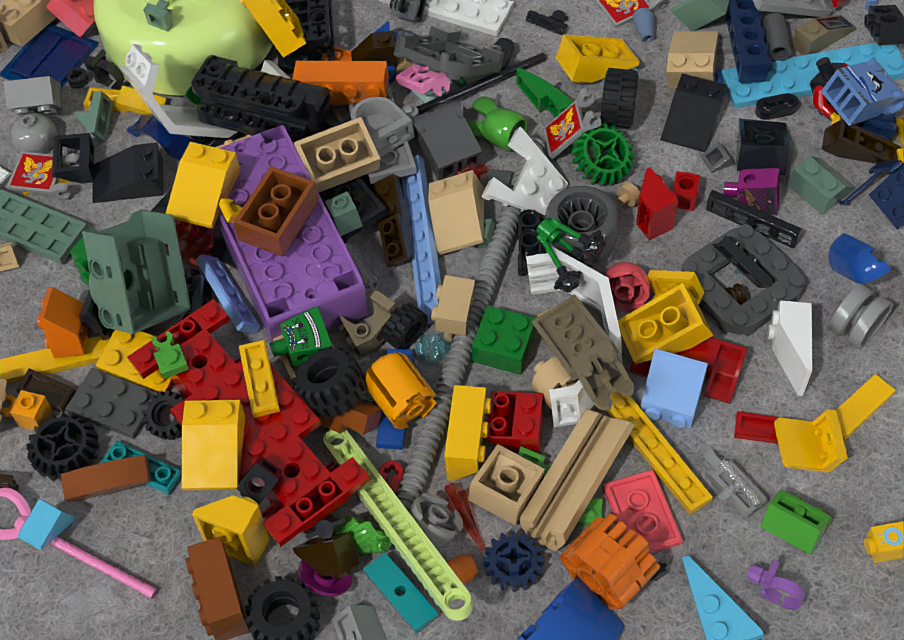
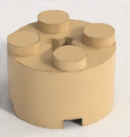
(550, 376)

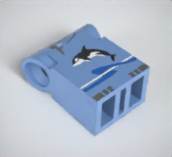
(863, 92)

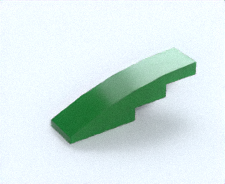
(541, 93)

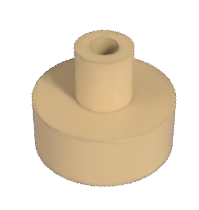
(627, 194)

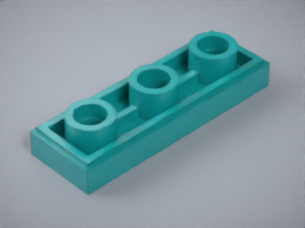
(163, 476)
(391, 580)

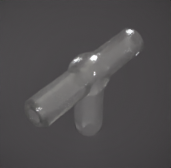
(739, 483)

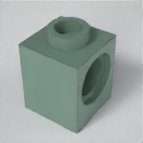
(344, 213)

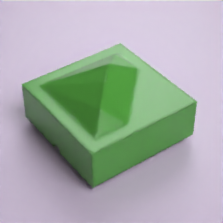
(592, 511)

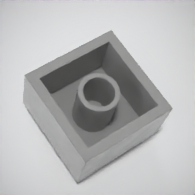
(33, 95)

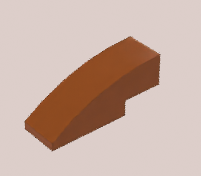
(361, 418)
(105, 478)

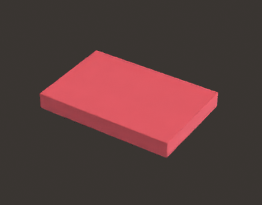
(644, 509)

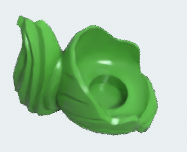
(365, 536)

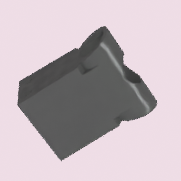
(446, 140)

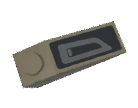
(820, 33)

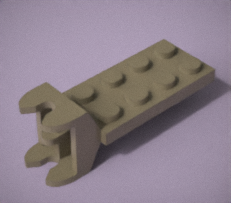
(584, 351)

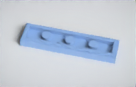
(228, 294)

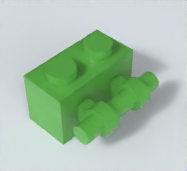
(796, 521)

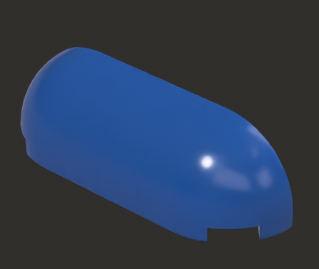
(854, 260)

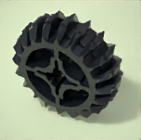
(59, 438)

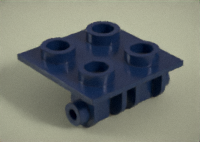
(890, 197)

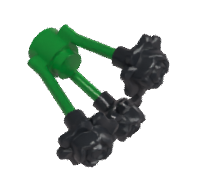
(593, 245)

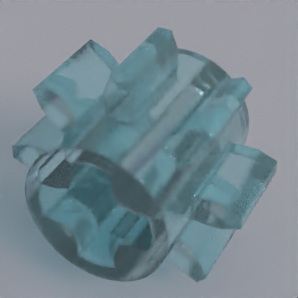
(430, 347)

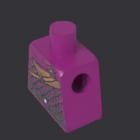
(757, 189)

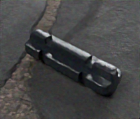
(546, 22)

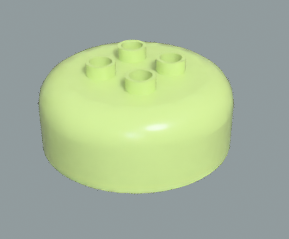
(197, 32)

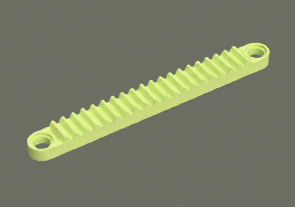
(403, 530)

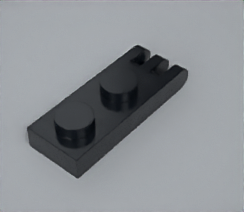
(742, 261)

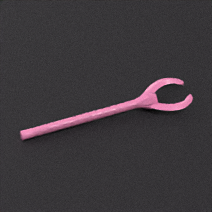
(72, 550)

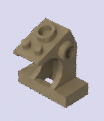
(374, 327)

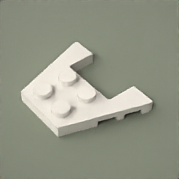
(536, 183)

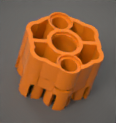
(607, 565)

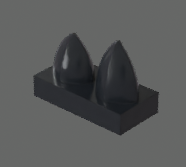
(199, 293)

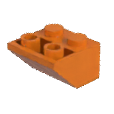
(61, 324)

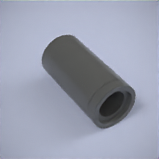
(776, 36)

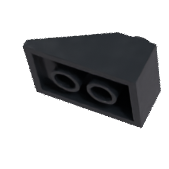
(693, 112)
(762, 145)
(129, 174)

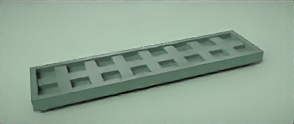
(38, 227)

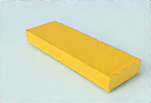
(259, 378)
(863, 404)

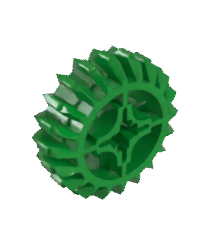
(591, 141)

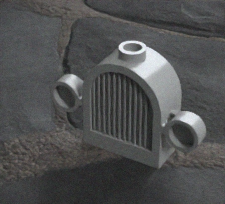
(385, 122)

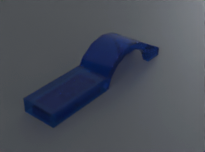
(172, 143)

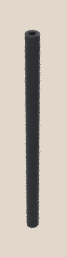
(481, 83)

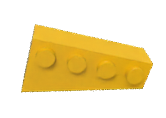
(278, 23)

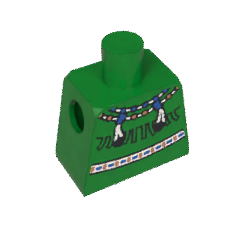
(302, 337)

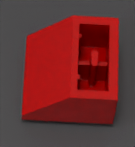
(656, 206)
(516, 420)

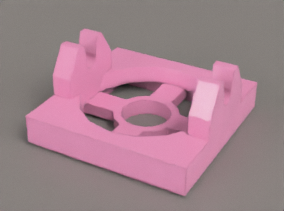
(410, 79)

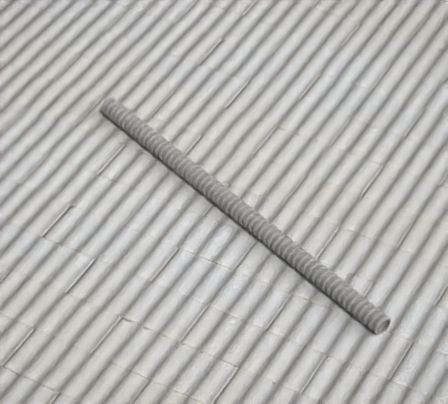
(460, 350)

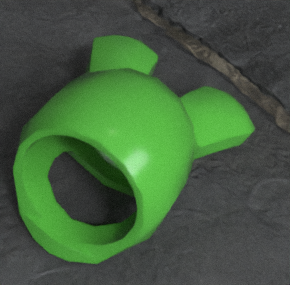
(497, 124)

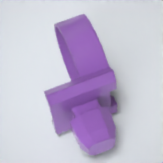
(768, 579)

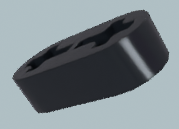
(776, 106)

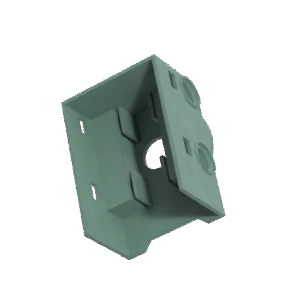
(141, 250)

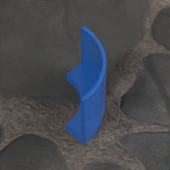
(575, 616)

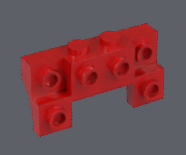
(722, 369)

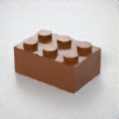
(276, 211)
(216, 590)

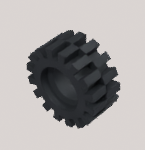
(405, 326)
(153, 413)

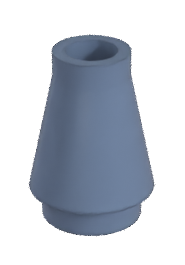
(644, 23)

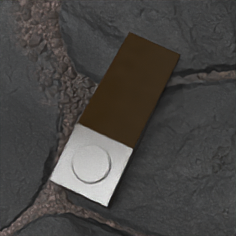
(857, 144)

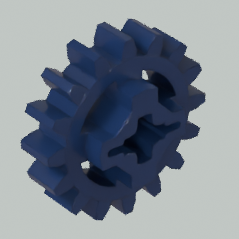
(501, 561)

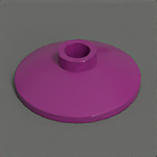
(323, 585)

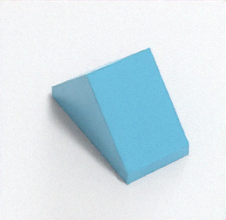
(44, 524)

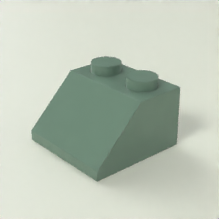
(819, 184)

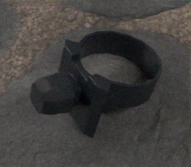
(101, 68)

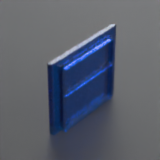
(49, 54)

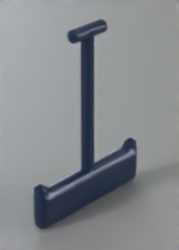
(878, 169)

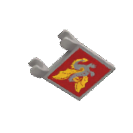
(622, 11)
(570, 124)
(34, 174)

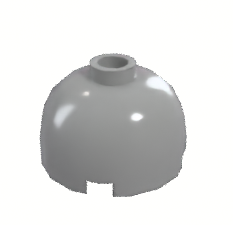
(33, 133)
(436, 519)

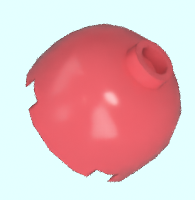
(628, 283)

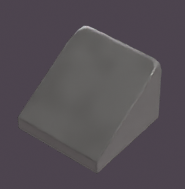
(717, 158)

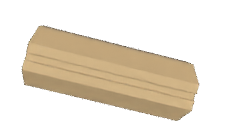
(574, 478)

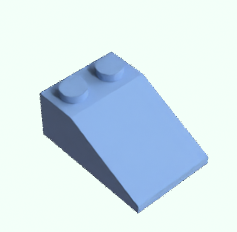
(673, 388)

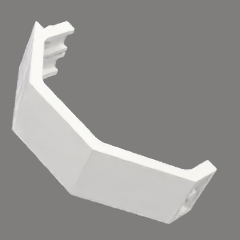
(176, 119)
(593, 289)

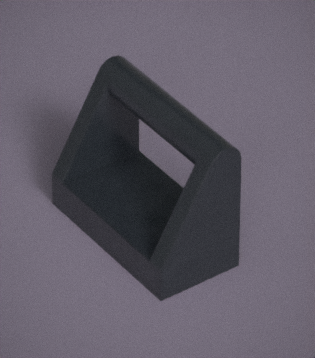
(81, 173)

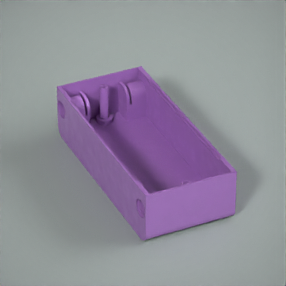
(317, 263)

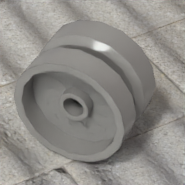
(860, 316)

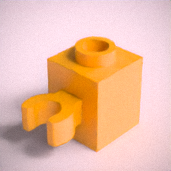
(27, 409)

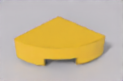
(229, 209)

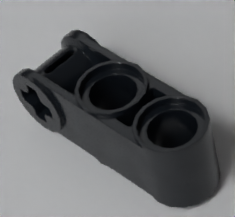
(527, 238)

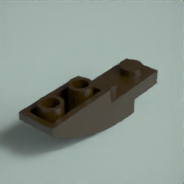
(397, 226)

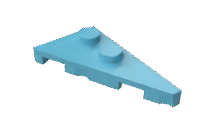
(717, 611)

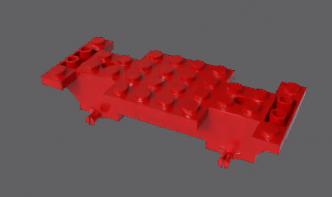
(213, 375)

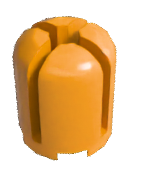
(399, 389)

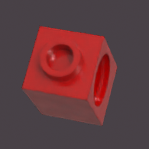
(686, 189)

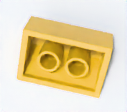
(466, 431)
(238, 524)

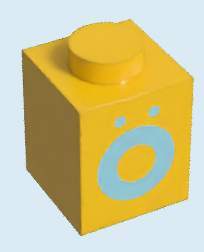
(885, 542)

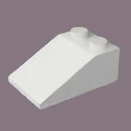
(792, 341)

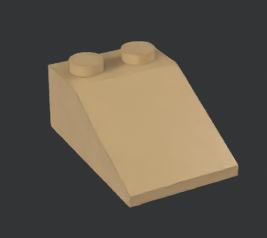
(693, 55)
(457, 212)

